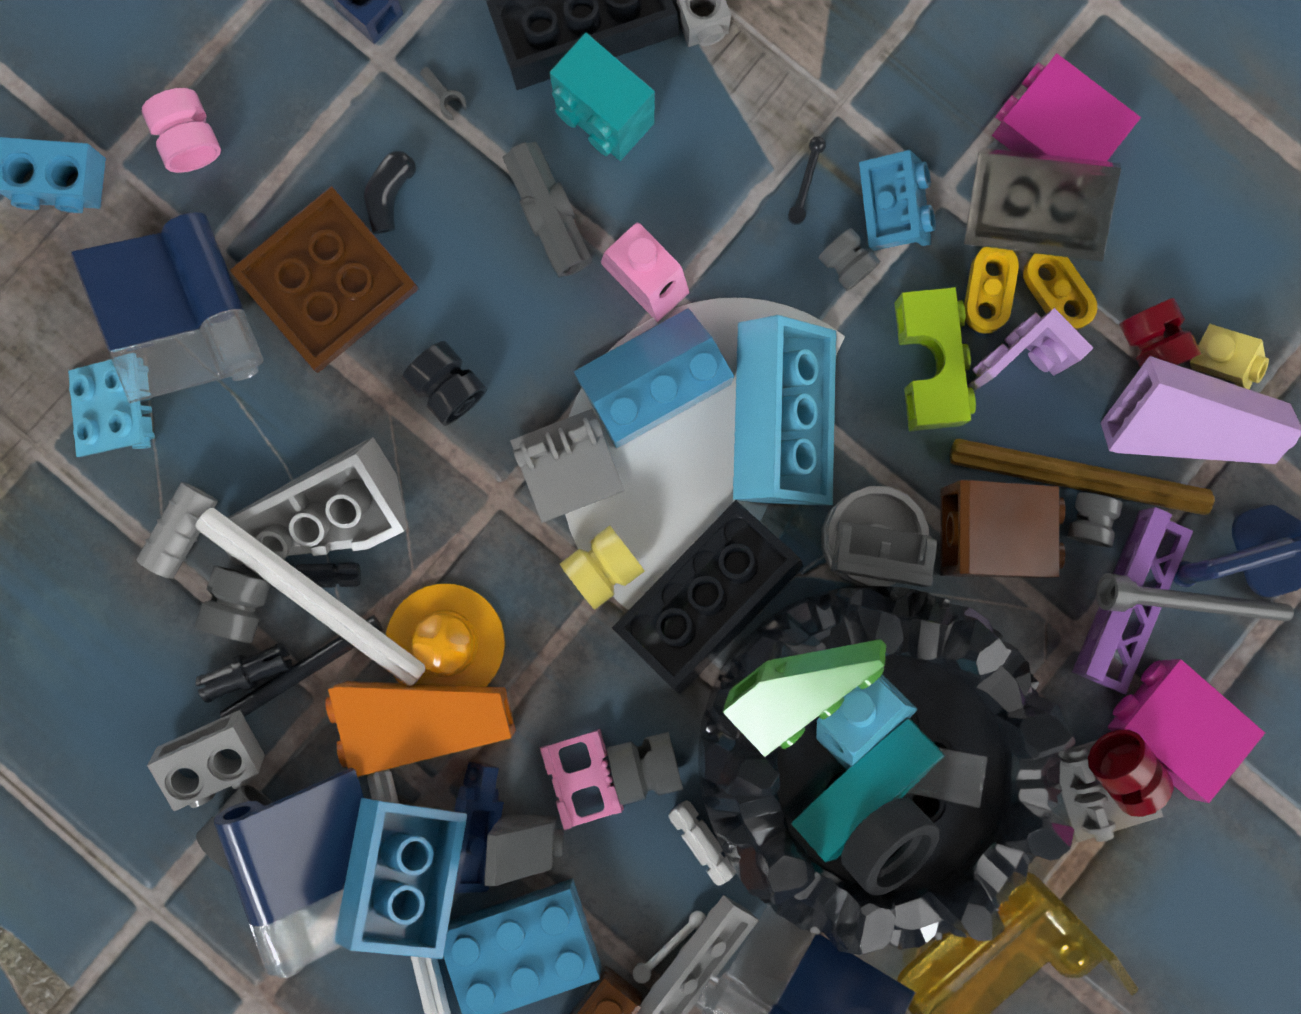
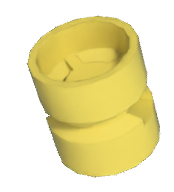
(602, 567)

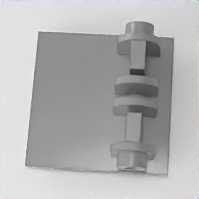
(567, 465)
(1087, 802)

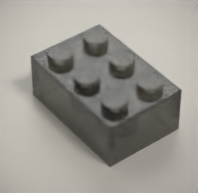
(1042, 203)

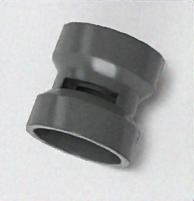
(849, 259)
(1095, 519)

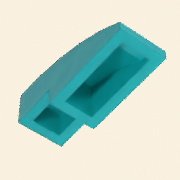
(872, 781)

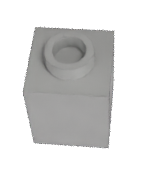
(705, 29)

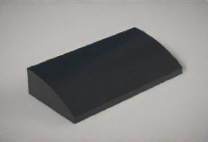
(543, 31)
(708, 596)

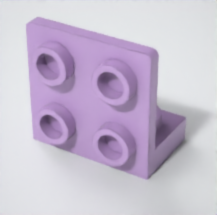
(1051, 343)

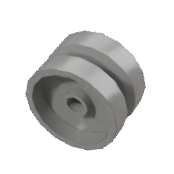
(872, 507)

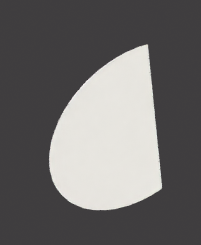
(684, 468)

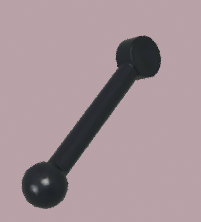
(797, 213)

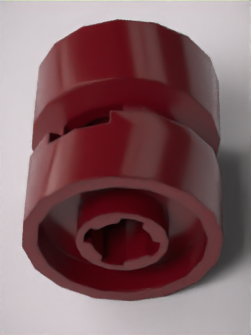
(1160, 335)
(1130, 773)

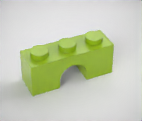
(934, 322)

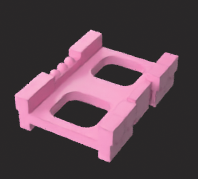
(595, 775)

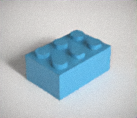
(400, 879)
(521, 951)

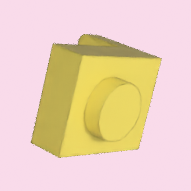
(1231, 356)

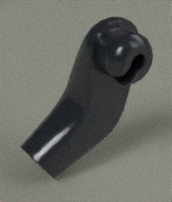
(383, 188)

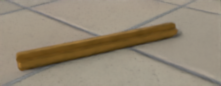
(1081, 477)

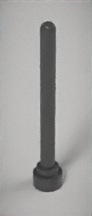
(1120, 593)

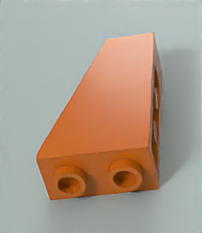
(405, 724)

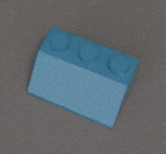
(654, 377)

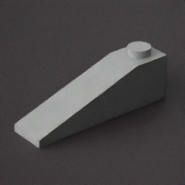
(332, 507)

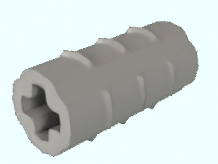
(175, 531)

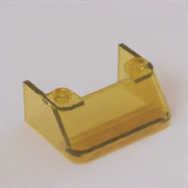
(978, 976)

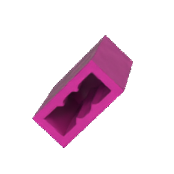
(1064, 115)
(1188, 727)

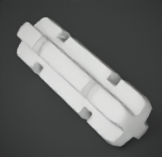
(702, 842)

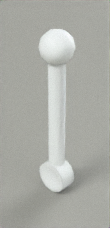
(642, 971)

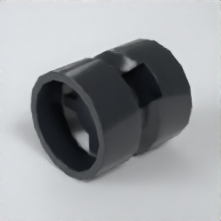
(440, 378)

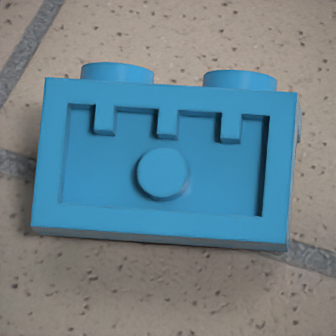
(896, 200)

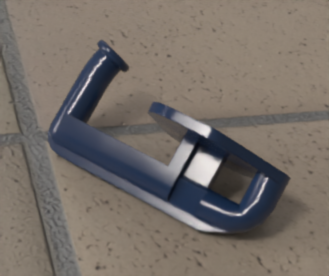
(1266, 552)

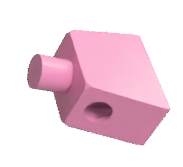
(645, 270)

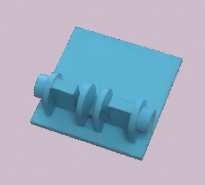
(102, 413)

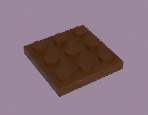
(324, 279)

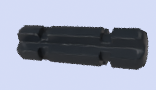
(328, 574)

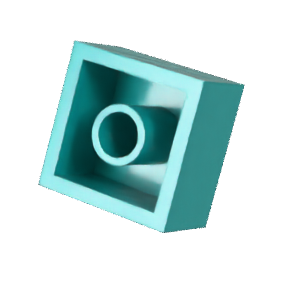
(602, 98)

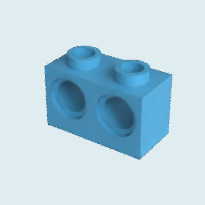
(52, 167)

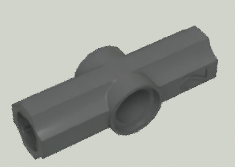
(547, 209)

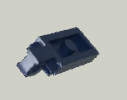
(483, 809)

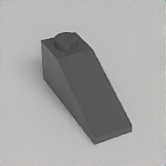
(521, 847)

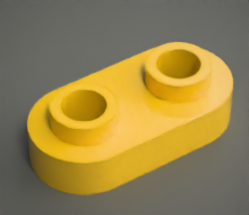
(1063, 288)
(989, 290)

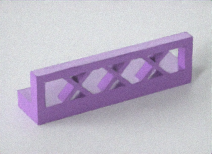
(1108, 626)

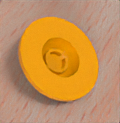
(451, 634)

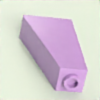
(1198, 417)

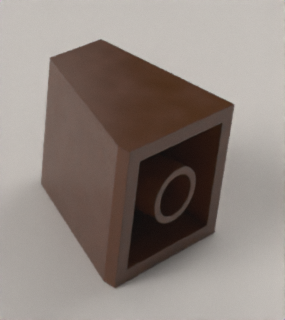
(1001, 530)

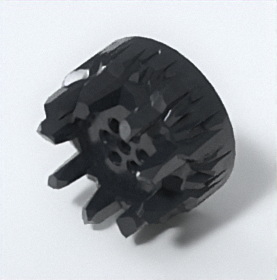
(969, 698)

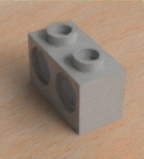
(201, 753)

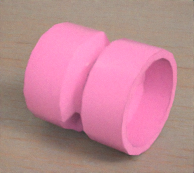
(184, 138)

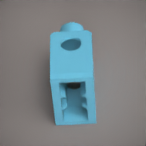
(863, 721)

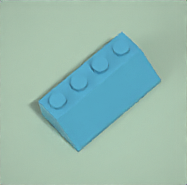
(784, 412)

